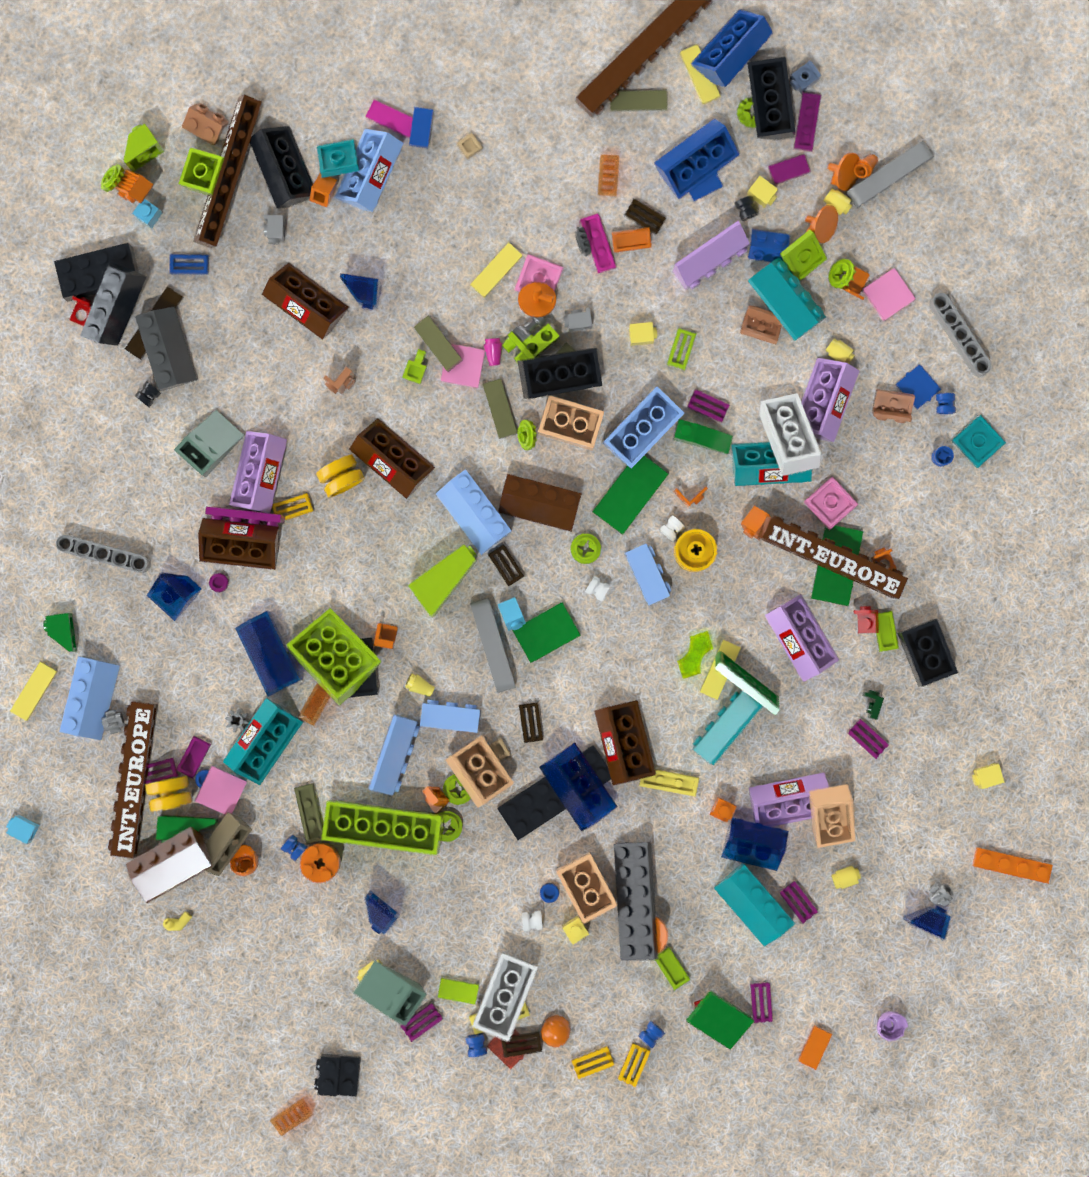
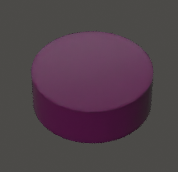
(218, 582)

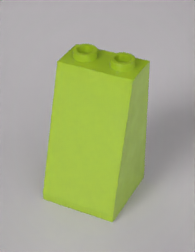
(441, 580)

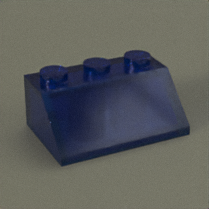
(755, 844)

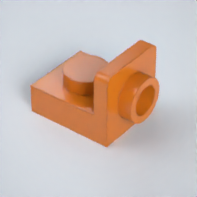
(435, 798)

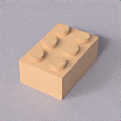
(570, 423)
(479, 771)
(832, 816)
(586, 887)

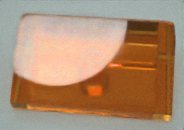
(315, 705)

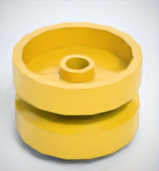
(340, 475)
(695, 539)
(169, 794)

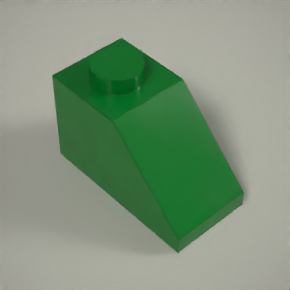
(61, 629)

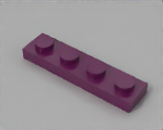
(237, 515)

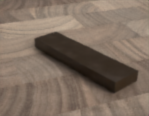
(168, 299)

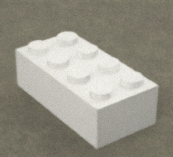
(790, 434)
(505, 996)

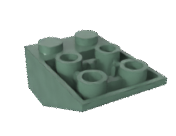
(209, 443)
(390, 992)

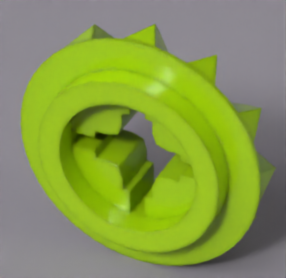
(744, 116)
(112, 177)
(838, 269)
(527, 434)
(594, 545)
(452, 796)
(456, 823)

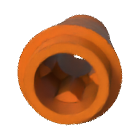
(865, 166)

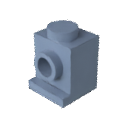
(801, 84)

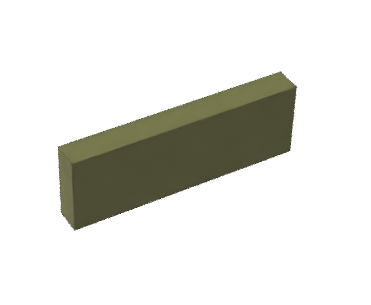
(640, 101)
(438, 343)
(499, 408)
(309, 813)

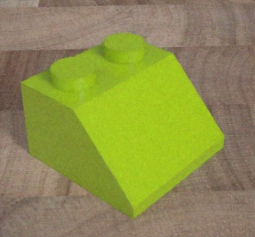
(141, 147)
(201, 171)

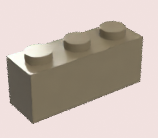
(226, 841)

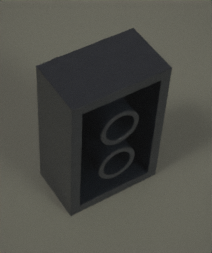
(927, 652)

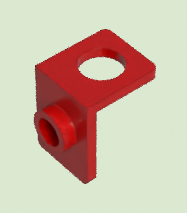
(81, 304)

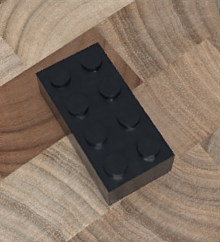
(84, 272)
(559, 373)

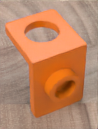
(856, 285)
(696, 499)
(884, 554)

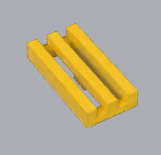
(300, 513)
(577, 1068)
(627, 1080)

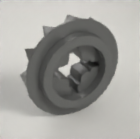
(582, 241)

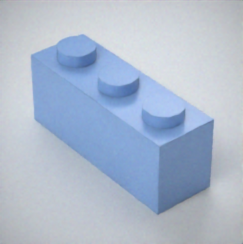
(648, 574)
(450, 716)

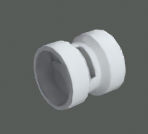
(672, 528)
(597, 588)
(532, 921)

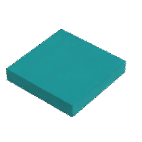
(337, 158)
(978, 441)

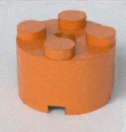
(311, 868)

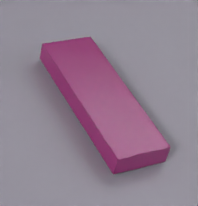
(390, 118)
(598, 243)

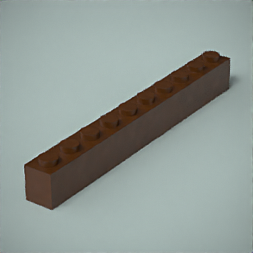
(638, 54)

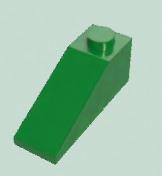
(702, 436)
(170, 826)

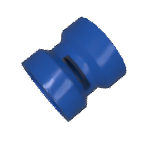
(945, 403)
(943, 453)
(290, 844)
(651, 1034)
(476, 1045)

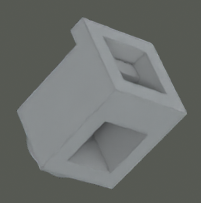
(274, 229)
(578, 320)

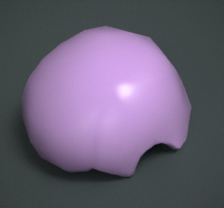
(885, 1029)

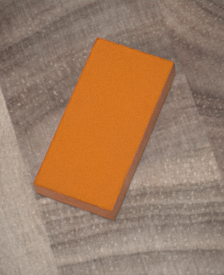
(631, 240)
(815, 1047)

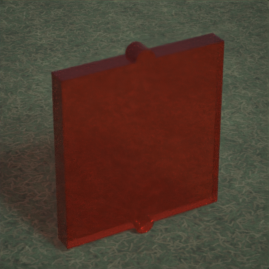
(495, 1046)

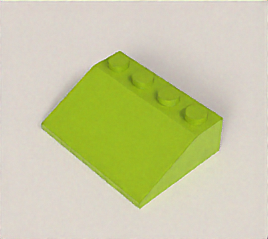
(334, 656)

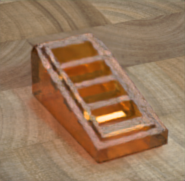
(608, 158)
(303, 1107)

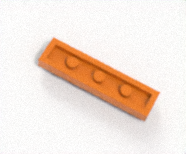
(1012, 865)

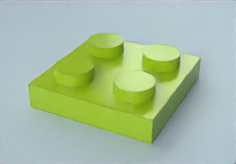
(803, 255)

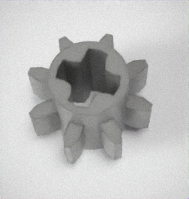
(230, 719)
(113, 721)
(940, 894)

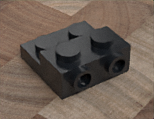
(337, 1075)

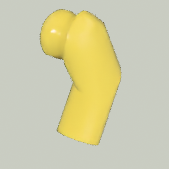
(177, 924)

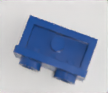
(767, 245)

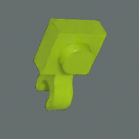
(414, 369)

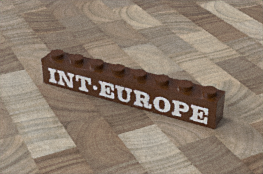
(234, 152)
(832, 557)
(133, 778)

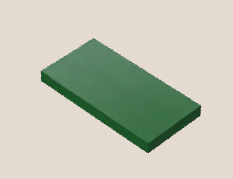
(630, 494)
(829, 585)
(747, 682)

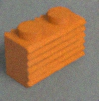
(133, 187)

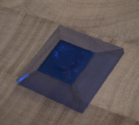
(363, 289)
(173, 593)
(380, 913)
(930, 920)

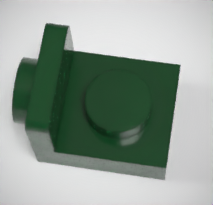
(873, 707)

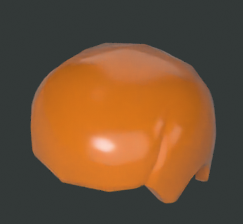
(244, 861)
(555, 1031)

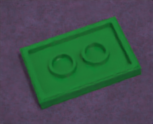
(546, 632)
(720, 1020)

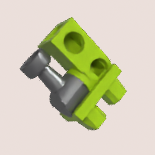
(529, 344)

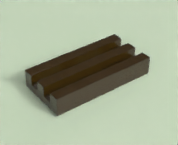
(631, 208)
(514, 579)
(533, 738)
(525, 1051)

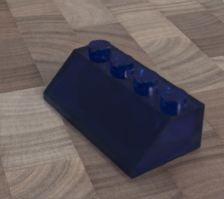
(268, 653)
(578, 787)

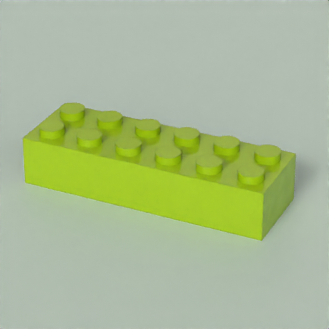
(382, 827)

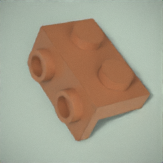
(204, 123)
(761, 325)
(343, 382)
(893, 406)

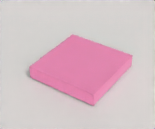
(539, 271)
(888, 294)
(469, 370)
(830, 503)
(220, 790)

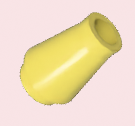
(419, 685)

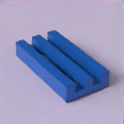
(191, 257)

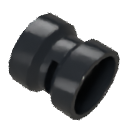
(746, 208)
(147, 394)

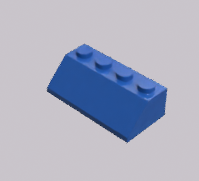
(732, 47)
(697, 158)

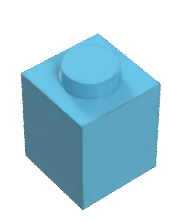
(147, 213)
(511, 614)
(22, 829)

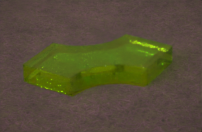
(691, 662)

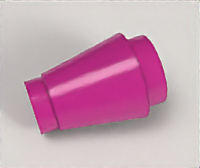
(493, 351)

